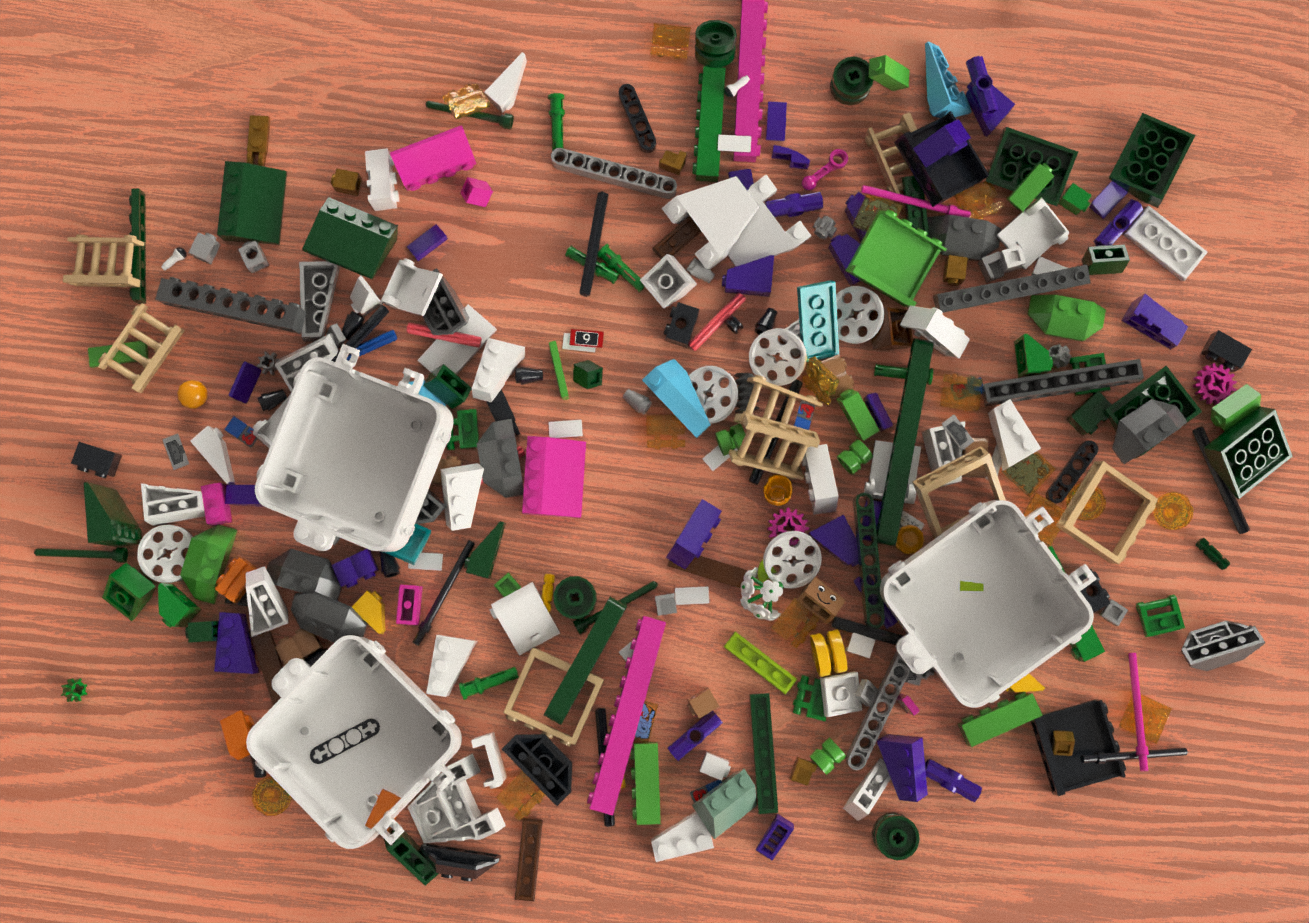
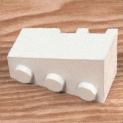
(941, 449)
(170, 505)
(264, 602)
(682, 839)

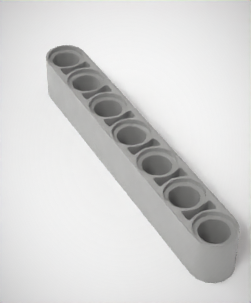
(608, 166)
(873, 714)

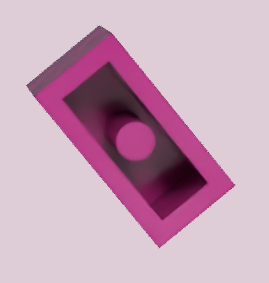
(214, 504)
(409, 604)

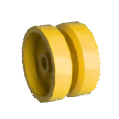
(828, 654)

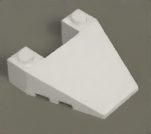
(719, 212)
(763, 233)
(453, 811)

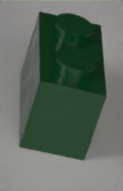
(1106, 259)
(447, 386)
(1089, 414)
(202, 631)

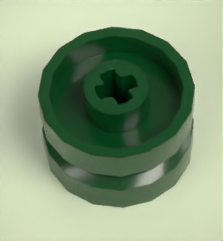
(715, 43)
(851, 81)
(564, 593)
(906, 841)

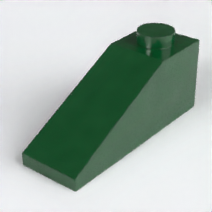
(484, 556)
(411, 857)

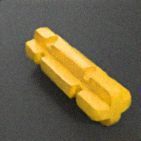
(547, 590)

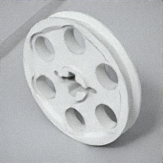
(862, 318)
(785, 353)
(718, 393)
(158, 549)
(786, 554)

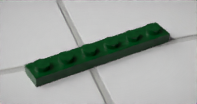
(138, 222)
(763, 753)

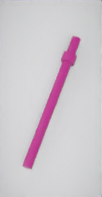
(949, 210)
(1141, 749)

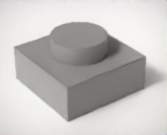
(337, 335)
(1114, 612)
(866, 692)

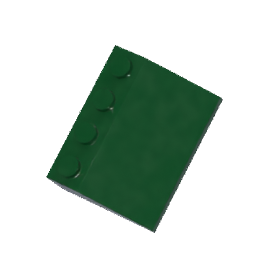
(1020, 153)
(1151, 159)
(251, 203)
(350, 238)
(1161, 387)
(1249, 451)
(109, 518)

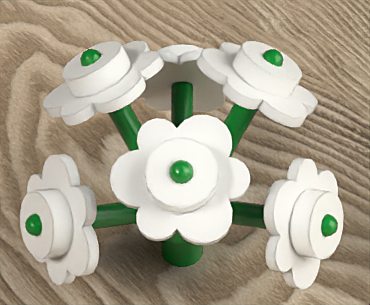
(769, 592)

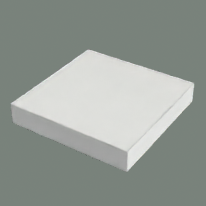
(839, 694)

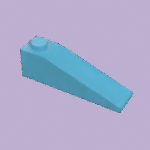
(941, 87)
(675, 390)

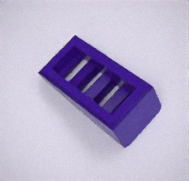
(778, 820)

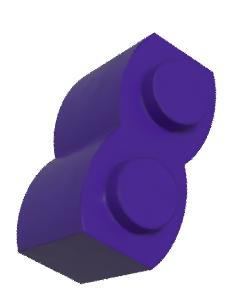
(355, 568)

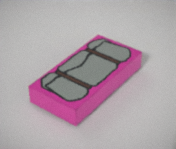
(907, 704)

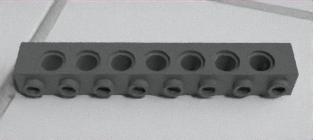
(1012, 289)
(169, 295)
(1062, 382)

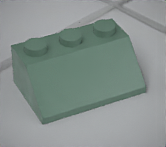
(727, 803)

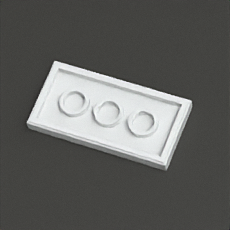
(1165, 243)
(457, 355)

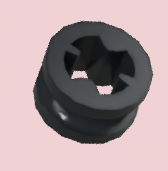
(734, 324)

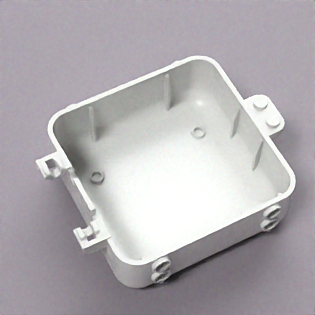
(353, 455)
(995, 635)
(325, 699)

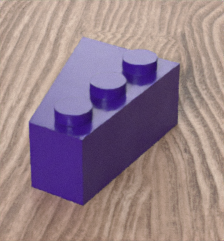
(943, 142)
(1155, 321)
(694, 534)
(234, 645)
(905, 765)

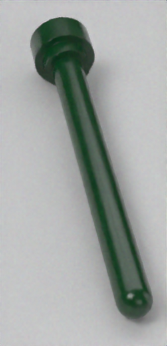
(503, 120)
(119, 554)
(582, 625)

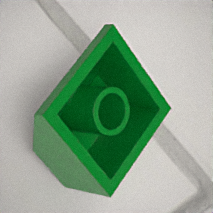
(1031, 357)
(128, 591)
(175, 606)

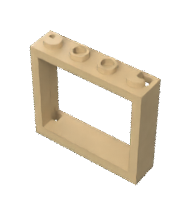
(948, 473)
(1082, 496)
(532, 723)

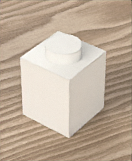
(715, 766)

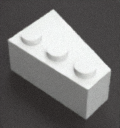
(381, 180)
(936, 328)
(292, 363)
(495, 367)
(1011, 435)
(820, 479)
(460, 494)
(447, 663)

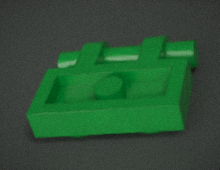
(468, 430)
(815, 705)

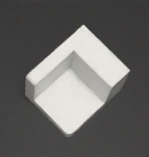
(1012, 259)
(860, 645)

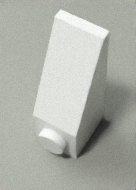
(505, 88)
(364, 297)
(214, 450)
(868, 791)

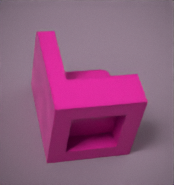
(476, 192)

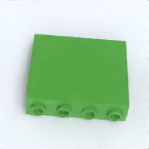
(894, 257)

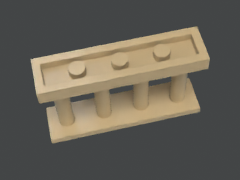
(906, 124)
(109, 278)
(151, 365)
(760, 381)
(774, 429)

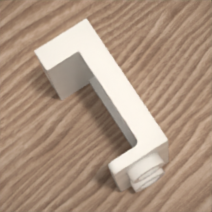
(495, 759)

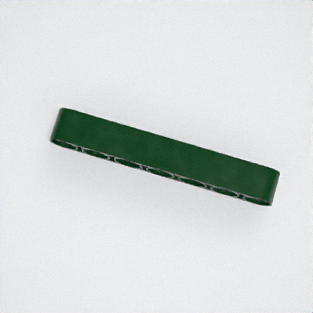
(872, 550)
(585, 660)

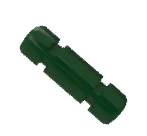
(1212, 553)

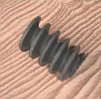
(744, 389)

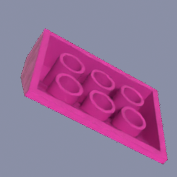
(433, 158)
(554, 477)

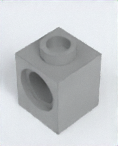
(205, 247)
(258, 262)

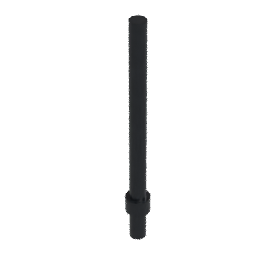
(425, 625)
(1101, 757)

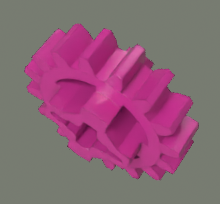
(1208, 377)
(787, 519)

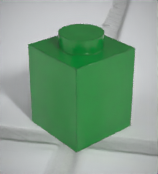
(1075, 199)

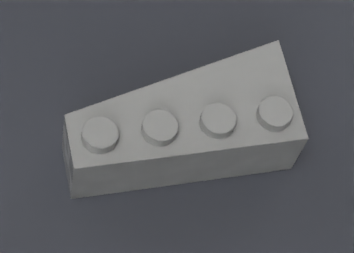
(316, 296)

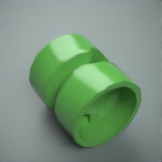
(730, 439)
(857, 455)
(828, 756)

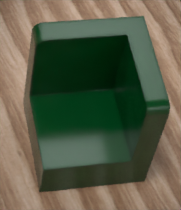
(587, 374)

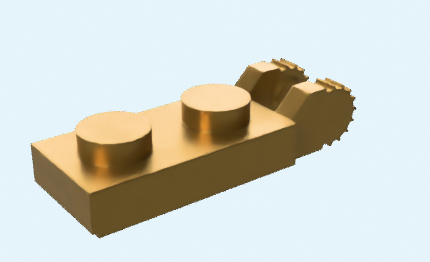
(258, 139)

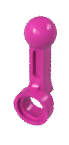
(809, 182)

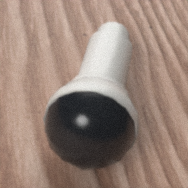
(731, 90)
(178, 254)

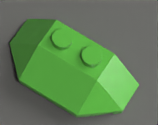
(1066, 316)
(207, 561)

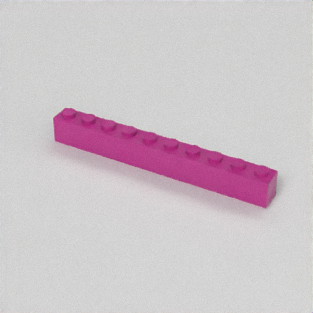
(749, 63)
(627, 715)

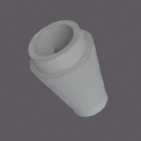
(698, 270)
(638, 402)

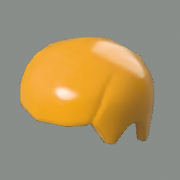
(192, 394)
(778, 490)
(909, 539)

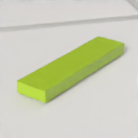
(760, 663)

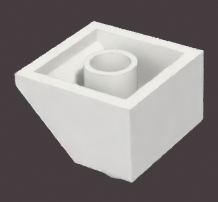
(668, 281)

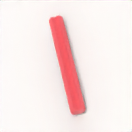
(717, 321)
(457, 337)

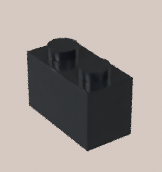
(1226, 351)
(96, 459)

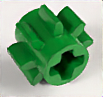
(79, 691)

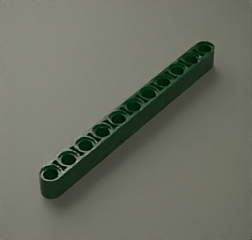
(904, 442)

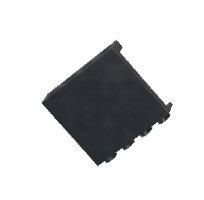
(948, 174)
(1091, 735)

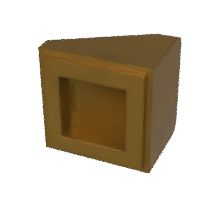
(1063, 743)

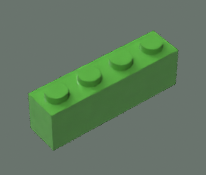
(999, 719)
(647, 783)

